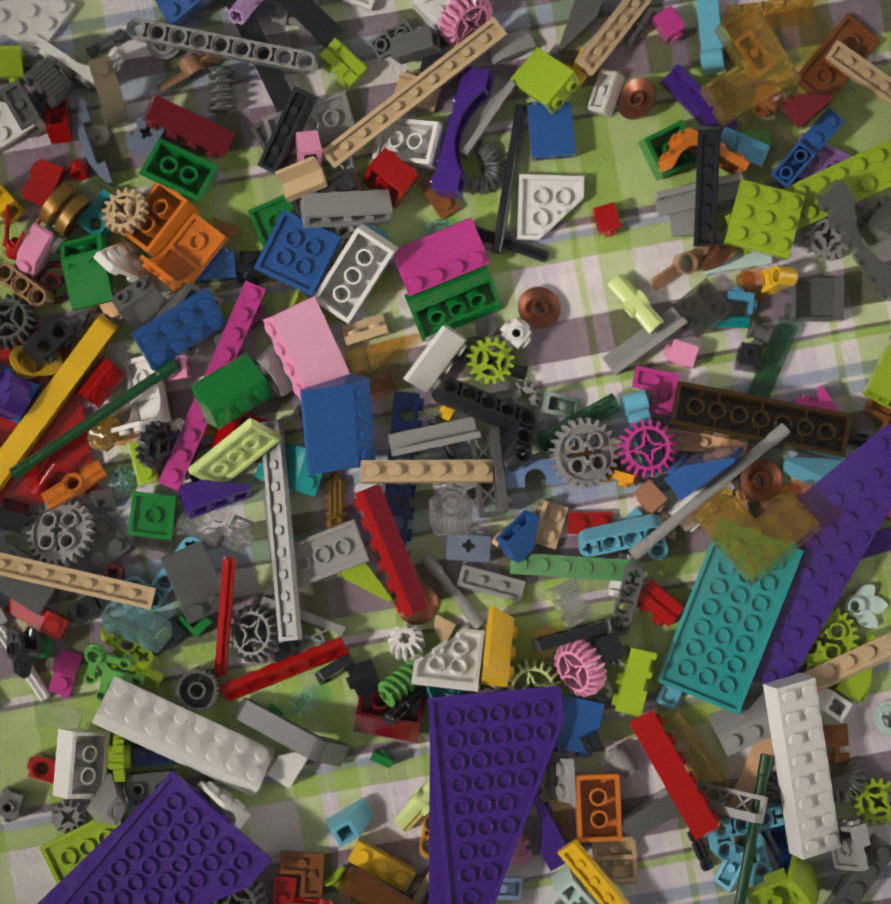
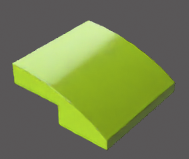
(803, 881)

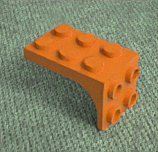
(687, 140)
(186, 253)

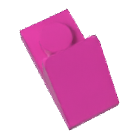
(822, 400)
(65, 672)

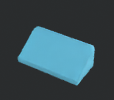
(729, 871)

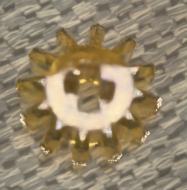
(101, 436)

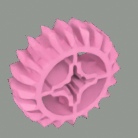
(463, 18)
(580, 668)

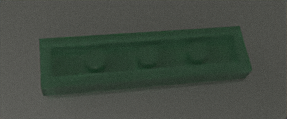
(773, 358)
(599, 411)

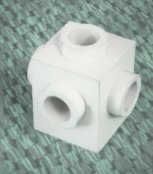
(516, 342)

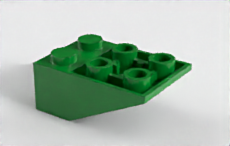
(85, 278)

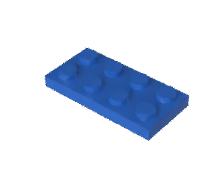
(179, 328)

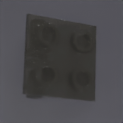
(702, 307)

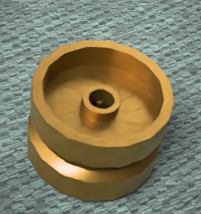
(64, 209)

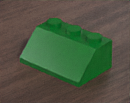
(180, 170)
(231, 391)

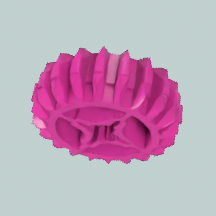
(645, 438)

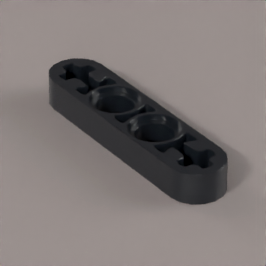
(572, 634)

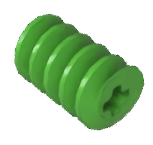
(397, 684)

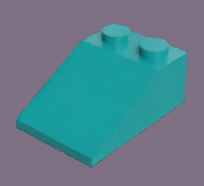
(298, 476)

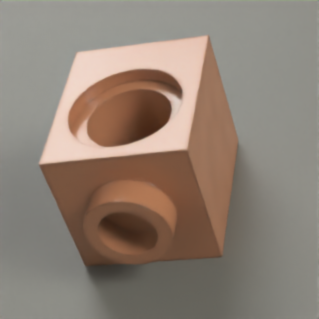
(650, 497)

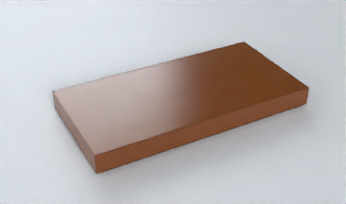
(823, 78)

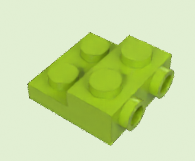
(772, 890)

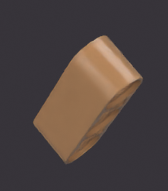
(33, 289)

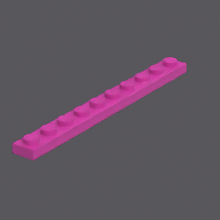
(226, 351)

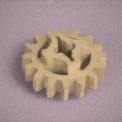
(125, 211)

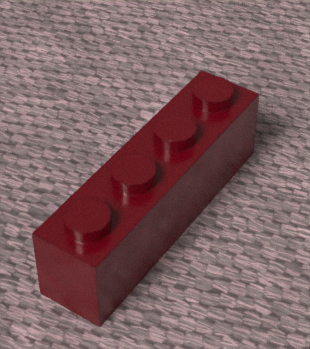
(187, 126)

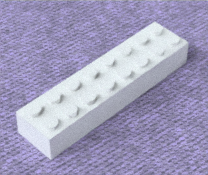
(183, 736)
(802, 765)

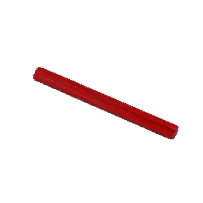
(225, 616)

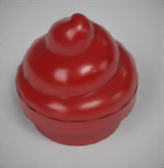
(79, 169)

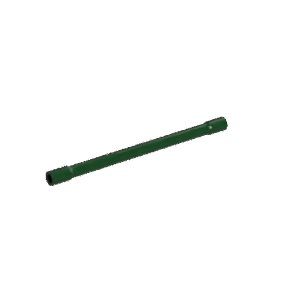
(29, 463)
(763, 772)

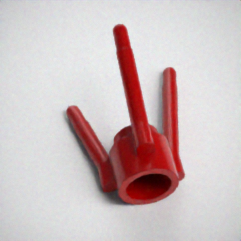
(13, 245)
(41, 483)

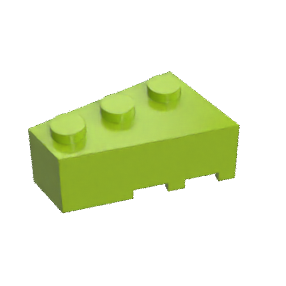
(633, 681)

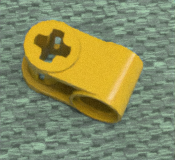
(778, 279)

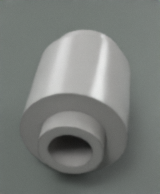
(622, 760)

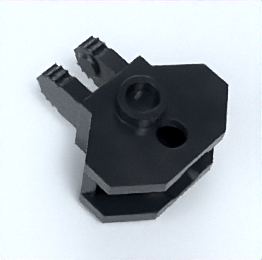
(23, 649)

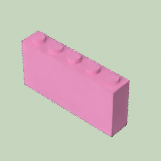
(305, 345)

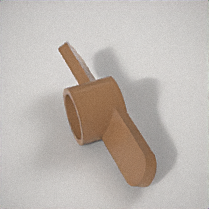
(191, 67)
(675, 270)

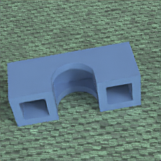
(517, 478)

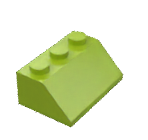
(12, 63)

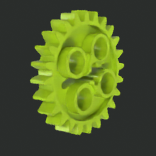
(818, 654)

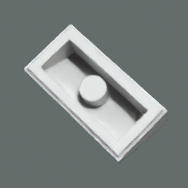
(605, 92)

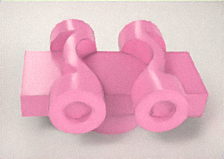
(521, 854)

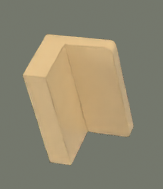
(302, 178)

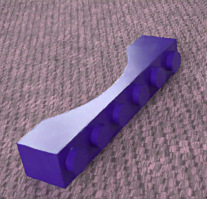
(473, 91)
(551, 832)

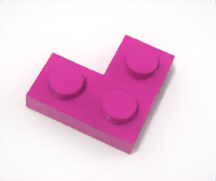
(662, 385)

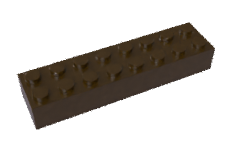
(753, 417)

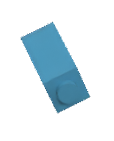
(749, 147)

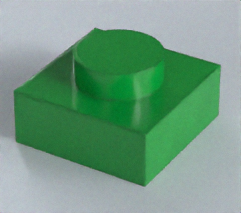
(47, 647)
(382, 757)

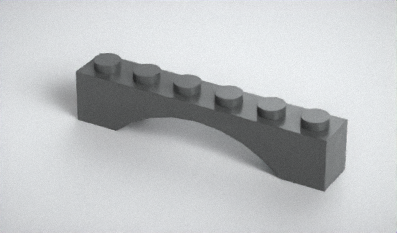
(839, 206)

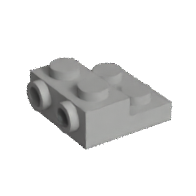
(853, 839)

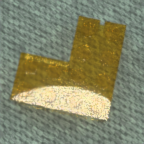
(759, 71)
(758, 543)

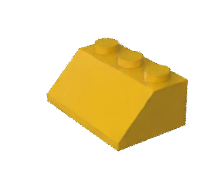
(498, 648)

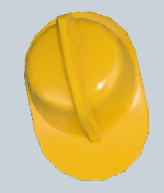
(28, 368)

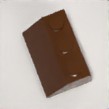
(367, 889)

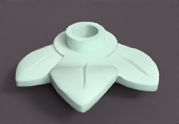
(867, 606)

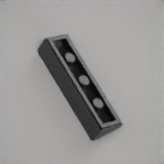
(313, 19)
(284, 134)

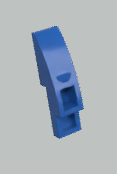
(807, 147)

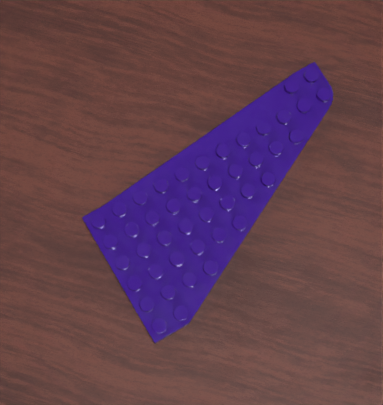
(850, 510)
(482, 784)
(165, 853)

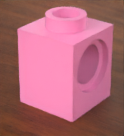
(681, 353)

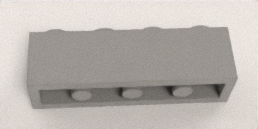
(346, 208)

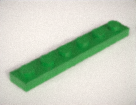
(571, 567)

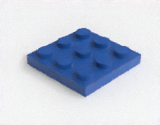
(297, 253)

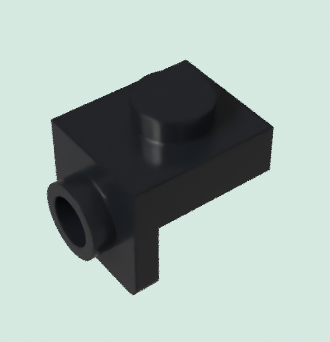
(246, 269)

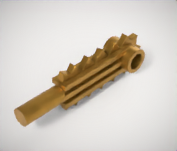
(335, 506)

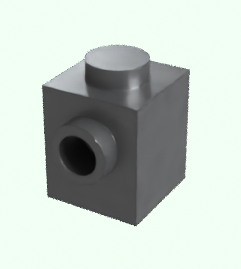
(11, 804)

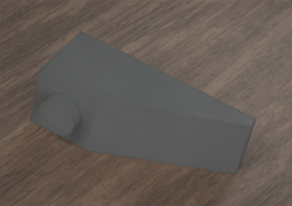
(581, 18)

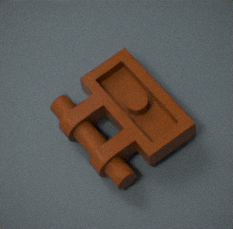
(836, 736)

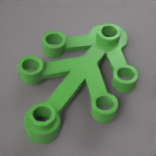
(108, 673)

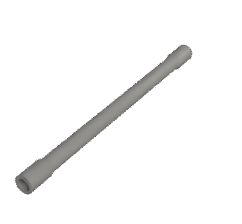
(647, 543)

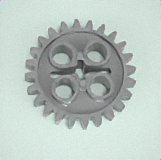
(586, 472)
(61, 533)

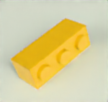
(382, 864)

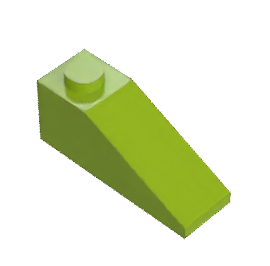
(365, 578)
(857, 686)

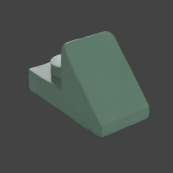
(559, 405)

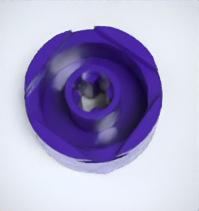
(13, 395)

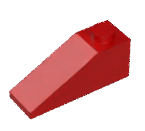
(59, 123)
(49, 622)

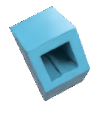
(350, 822)

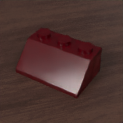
(805, 107)
(370, 718)

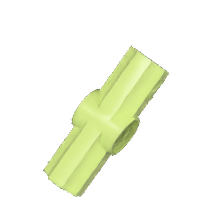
(635, 303)
(415, 809)

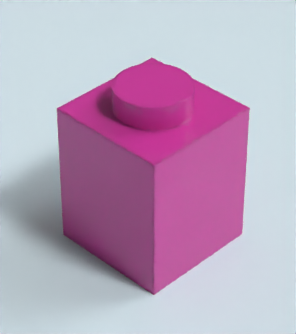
(668, 25)

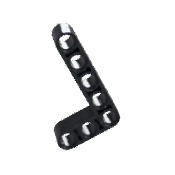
(494, 410)

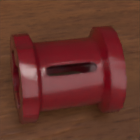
(121, 571)

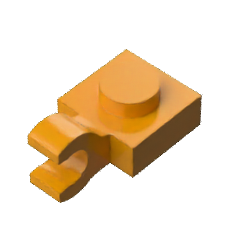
(623, 479)

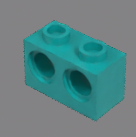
(93, 213)

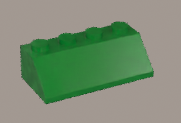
(454, 302)

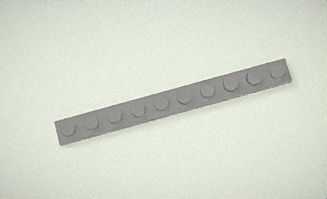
(281, 538)

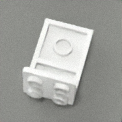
(72, 67)
(148, 406)
(221, 799)

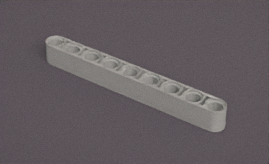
(211, 46)

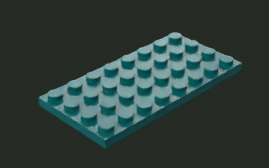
(725, 630)

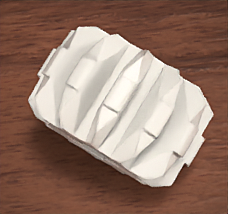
(399, 645)

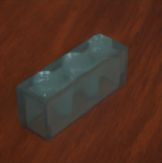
(137, 625)

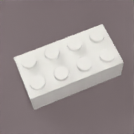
(355, 273)

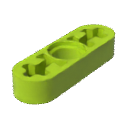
(110, 640)

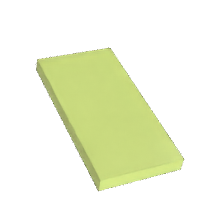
(235, 452)

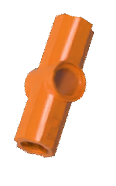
(62, 493)

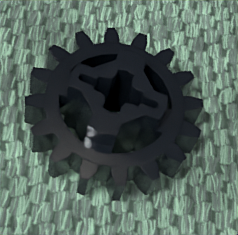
(155, 444)

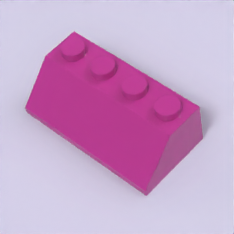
(440, 256)

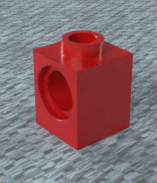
(606, 220)
(34, 771)

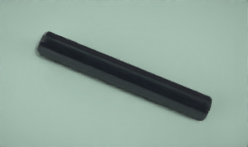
(515, 245)

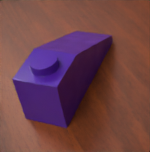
(209, 496)

